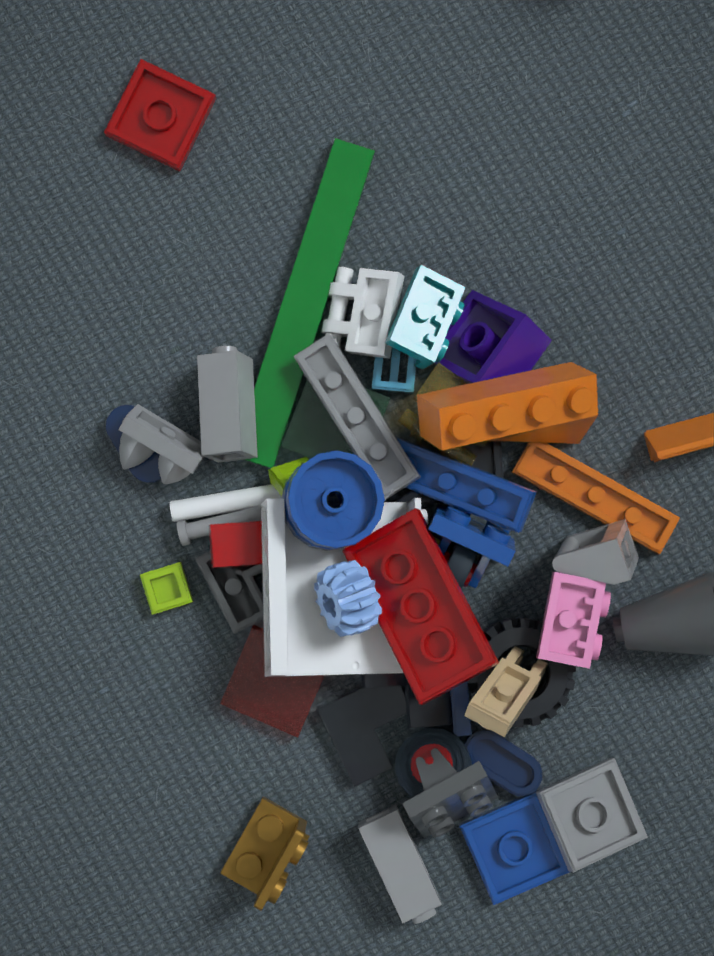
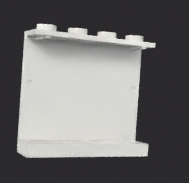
(294, 632)

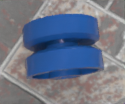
(332, 475)

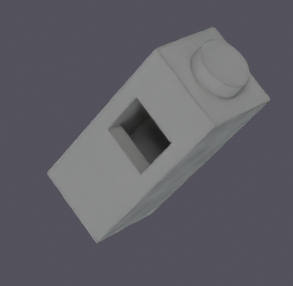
(227, 405)
(400, 865)

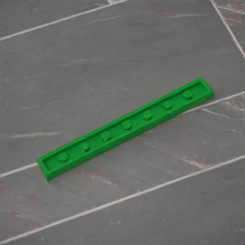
(307, 293)

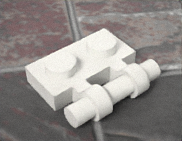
(373, 310)

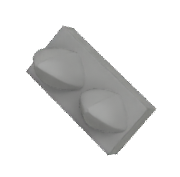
(148, 433)

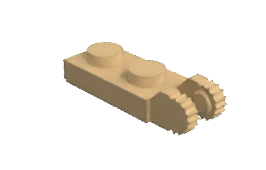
(505, 693)

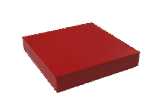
(160, 115)

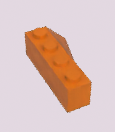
(527, 406)

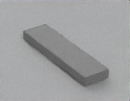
(356, 414)

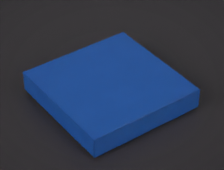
(514, 848)

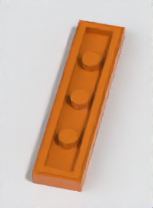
(595, 494)

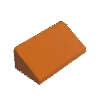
(680, 438)

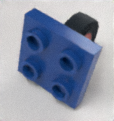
(470, 539)

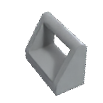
(599, 554)

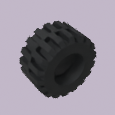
(556, 680)

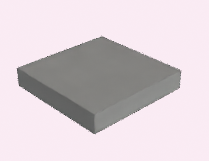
(591, 814)

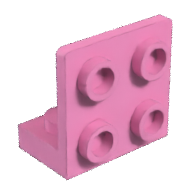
(573, 620)

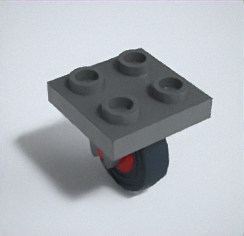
(441, 781)

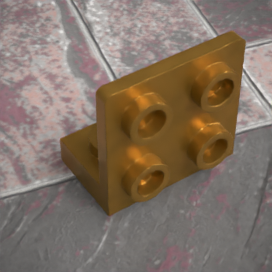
(265, 849)

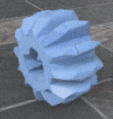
(347, 598)

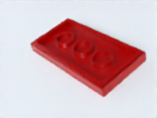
(422, 608)

